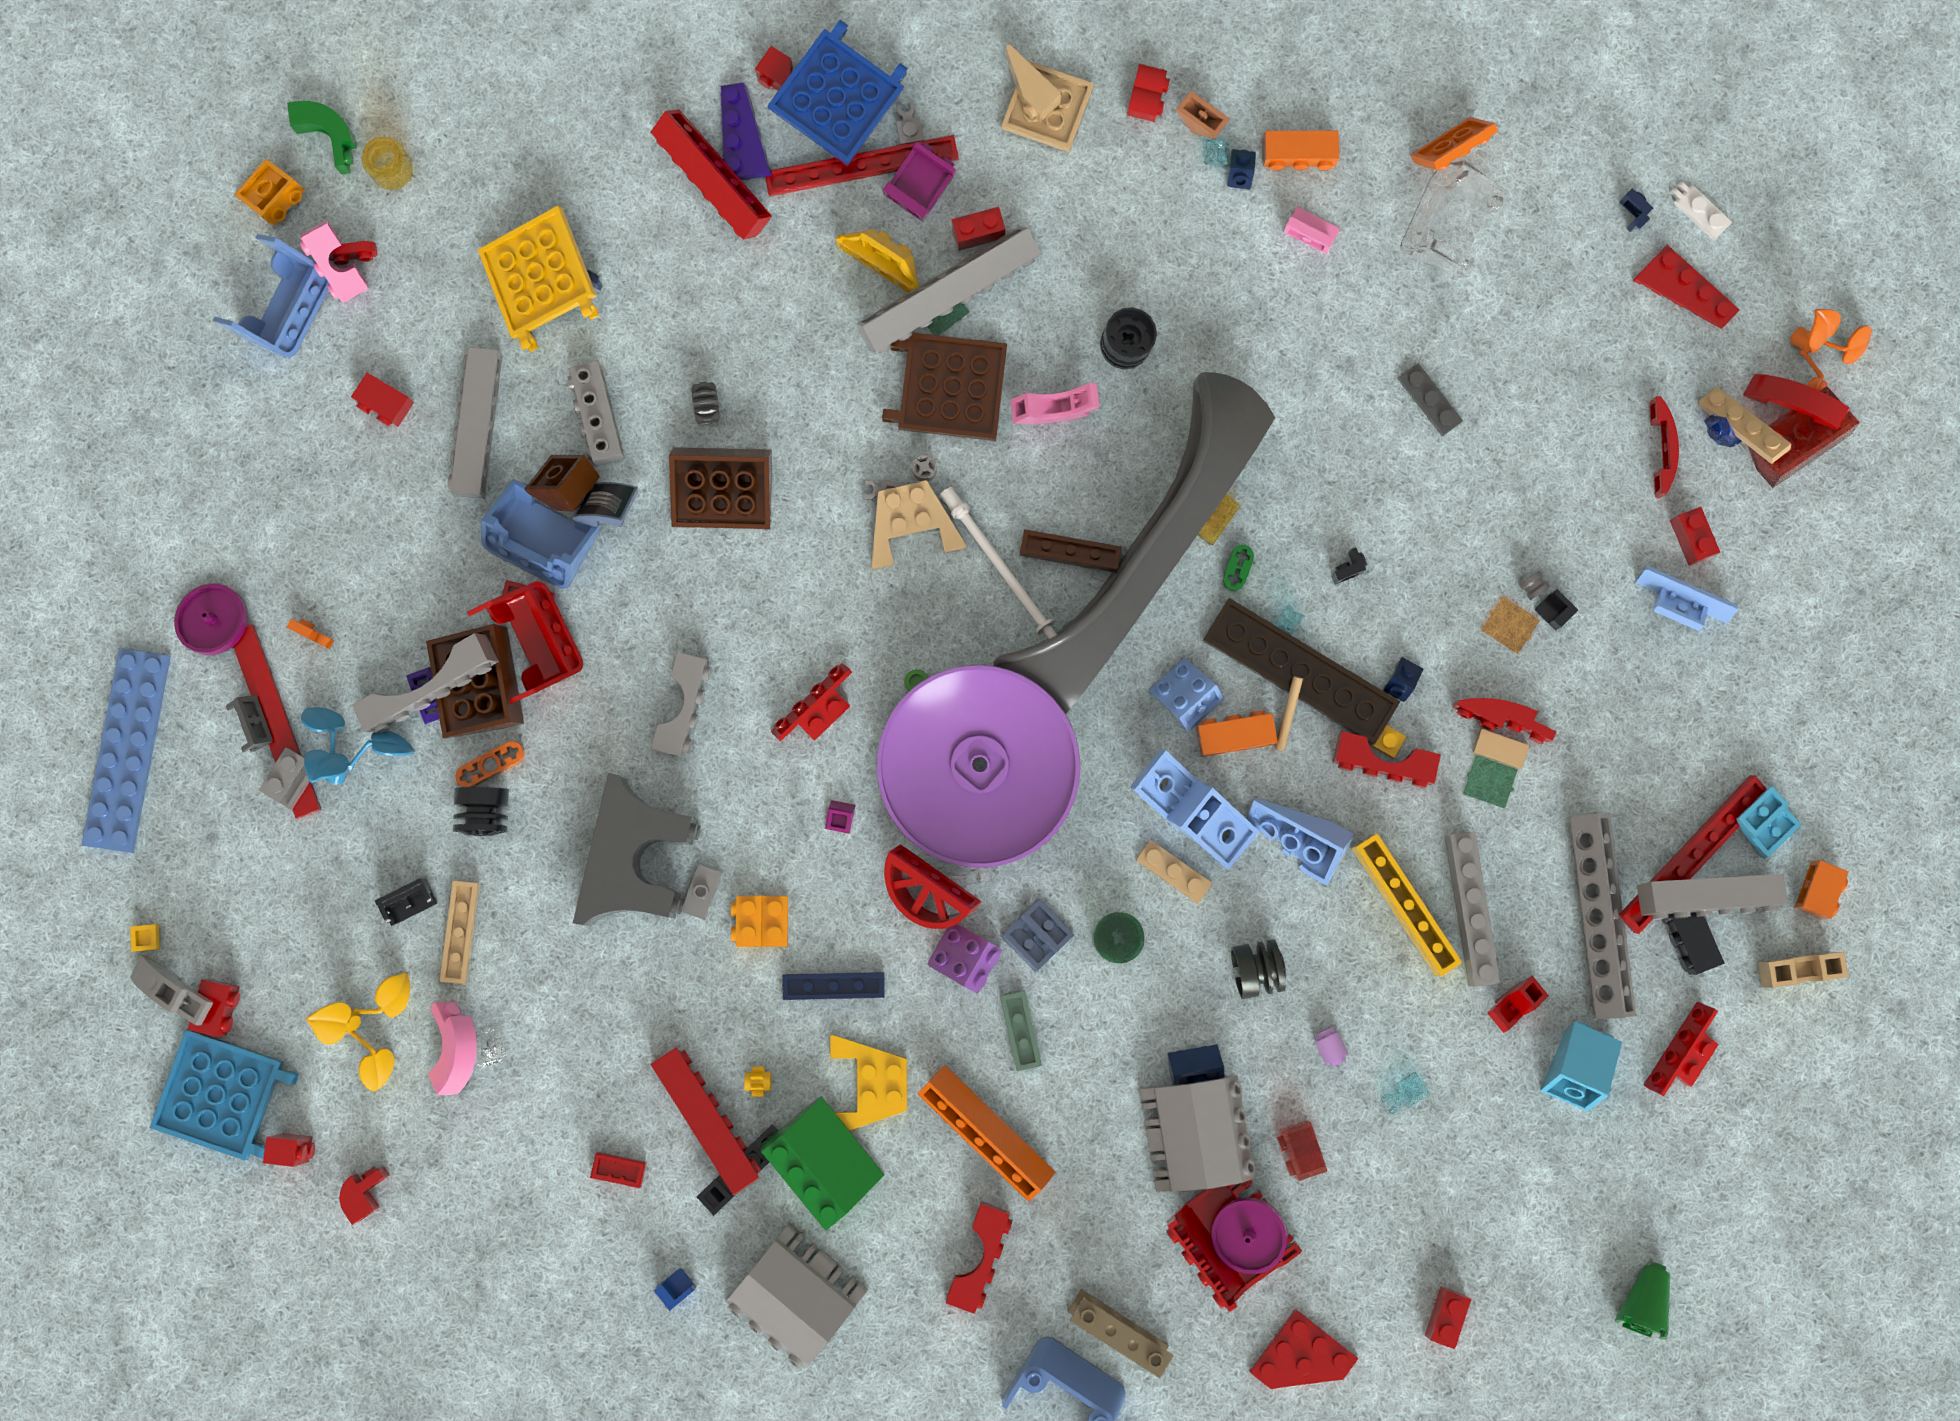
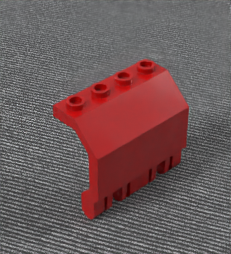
(1193, 1230)

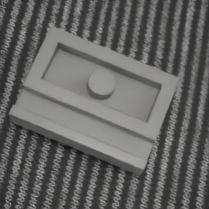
(286, 779)

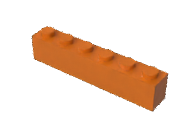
(986, 1133)

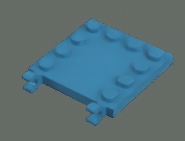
(218, 1095)

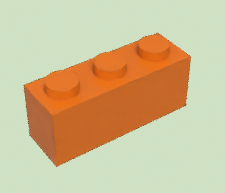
(1300, 149)
(1236, 733)

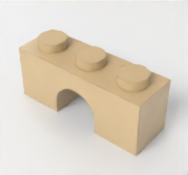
(1802, 969)

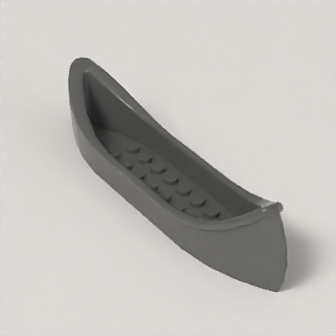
(1223, 435)

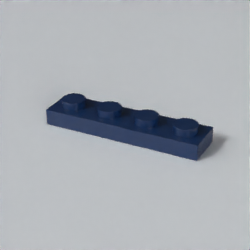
(833, 986)

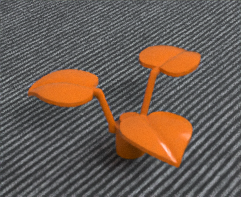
(1824, 326)

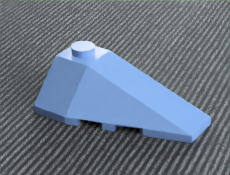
(1311, 839)

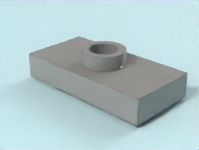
(701, 892)

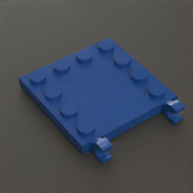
(837, 95)

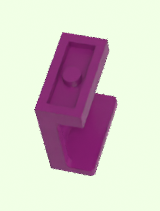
(920, 181)

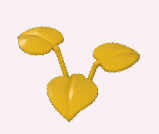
(336, 1018)

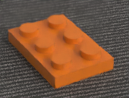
(1454, 143)

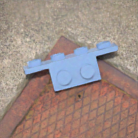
(1684, 601)

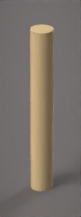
(1289, 713)

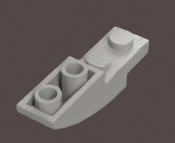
(169, 991)

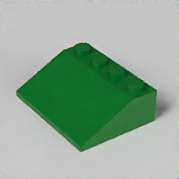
(822, 1162)

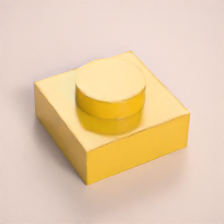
(1389, 741)
(145, 937)

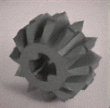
(705, 403)

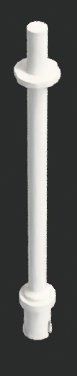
(960, 511)

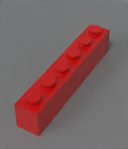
(710, 174)
(705, 1120)

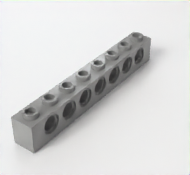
(1612, 926)

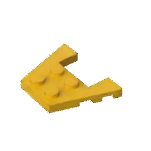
(879, 1082)

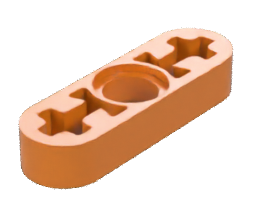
(503, 749)

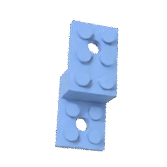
(1194, 809)

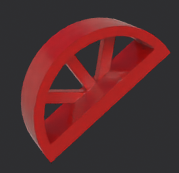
(942, 888)

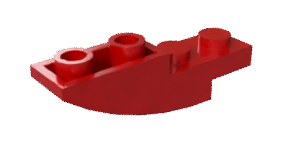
(1496, 712)

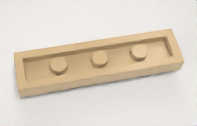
(1746, 425)
(459, 932)

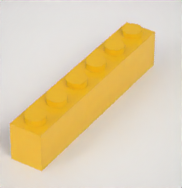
(1406, 905)

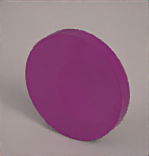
(210, 619)
(1249, 1235)

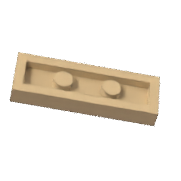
(1174, 871)

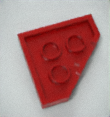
(1302, 1356)

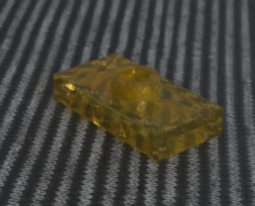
(1219, 520)

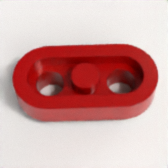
(360, 250)

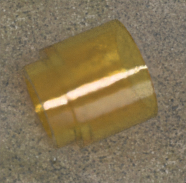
(394, 175)

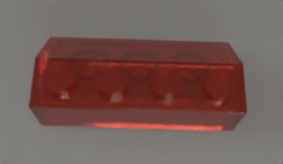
(1807, 442)

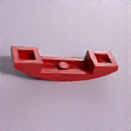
(1797, 397)
(1661, 416)

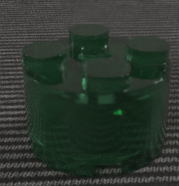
(1132, 935)

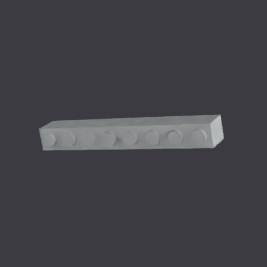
(948, 289)

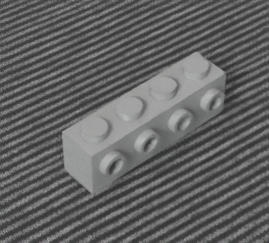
(596, 413)

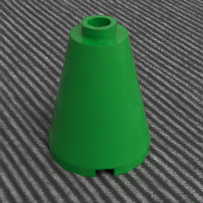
(1648, 1303)

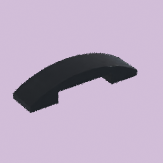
(717, 1193)

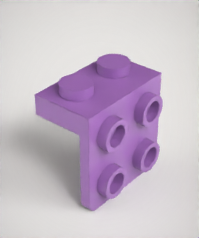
(965, 957)

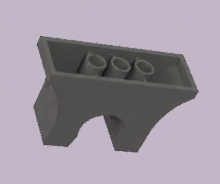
(613, 869)

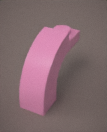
(1057, 407)
(457, 1051)

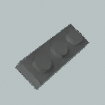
(1430, 399)

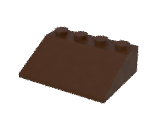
(720, 487)
(484, 701)

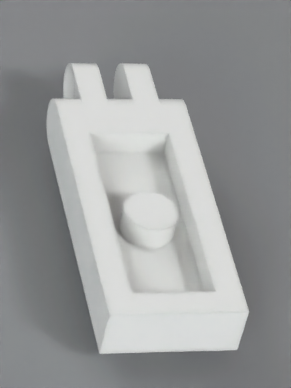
(1700, 210)

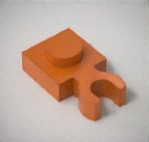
(306, 629)

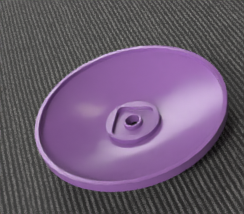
(967, 812)

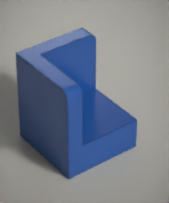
(675, 1289)

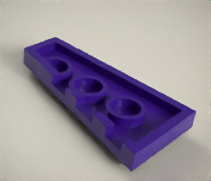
(741, 134)

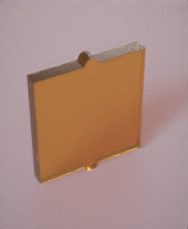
(1510, 625)

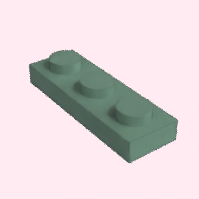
(1020, 1030)

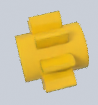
(758, 1081)

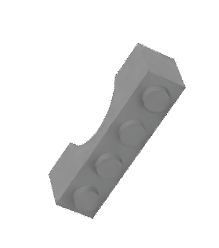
(673, 736)

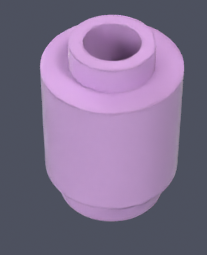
(1331, 1047)

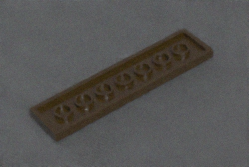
(1281, 656)

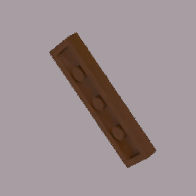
(1070, 551)

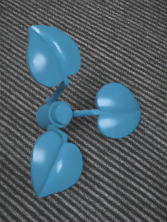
(334, 766)

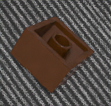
(563, 481)

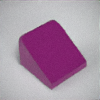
(840, 816)

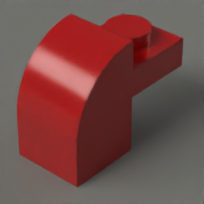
(1517, 1002)
(355, 1195)

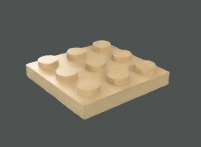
(1063, 122)

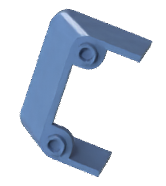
(290, 308)
(1073, 1374)

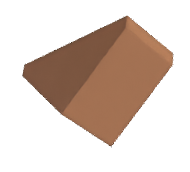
(1201, 116)

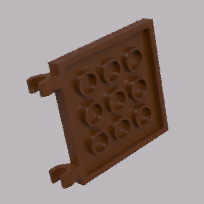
(950, 386)

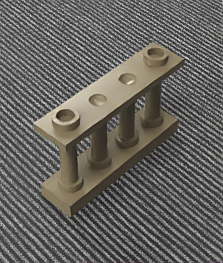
(1120, 1333)

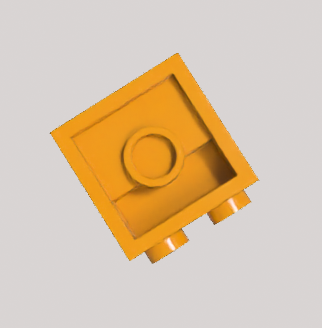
(270, 192)
(760, 921)

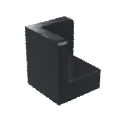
(1556, 609)

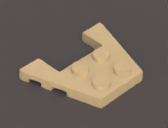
(910, 511)

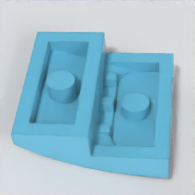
(1768, 822)

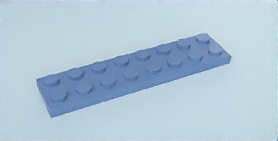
(126, 750)

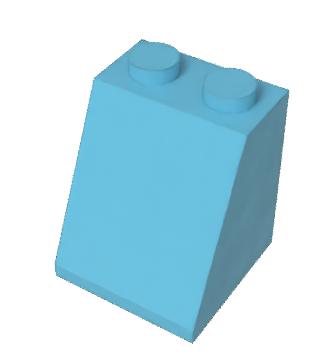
(1583, 1066)

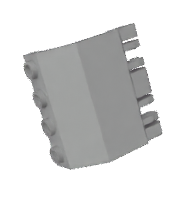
(1200, 1135)
(794, 1300)

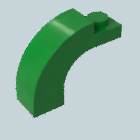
(316, 117)

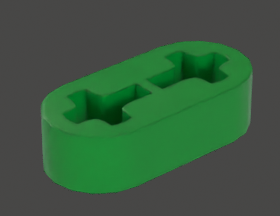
(1232, 566)

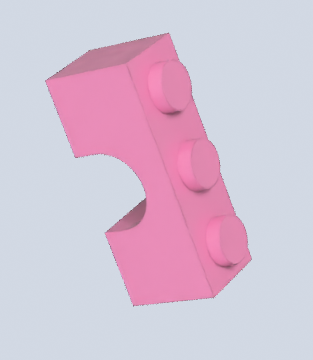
(343, 282)

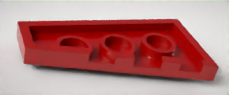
(1679, 282)

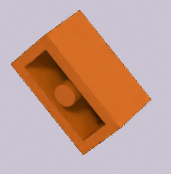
(1822, 889)

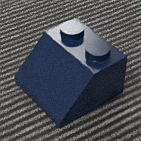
(1195, 1065)

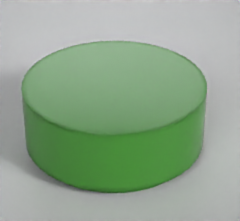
(913, 678)

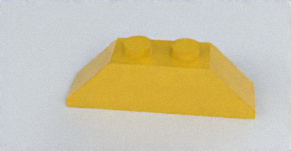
(882, 256)

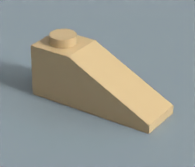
(1035, 91)

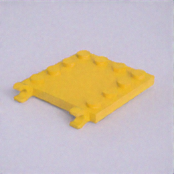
(538, 275)

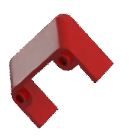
(540, 633)

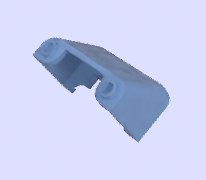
(536, 536)

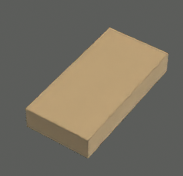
(1501, 749)

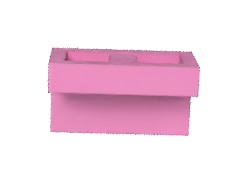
(1311, 230)

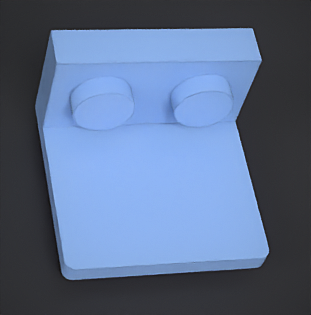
(1187, 694)

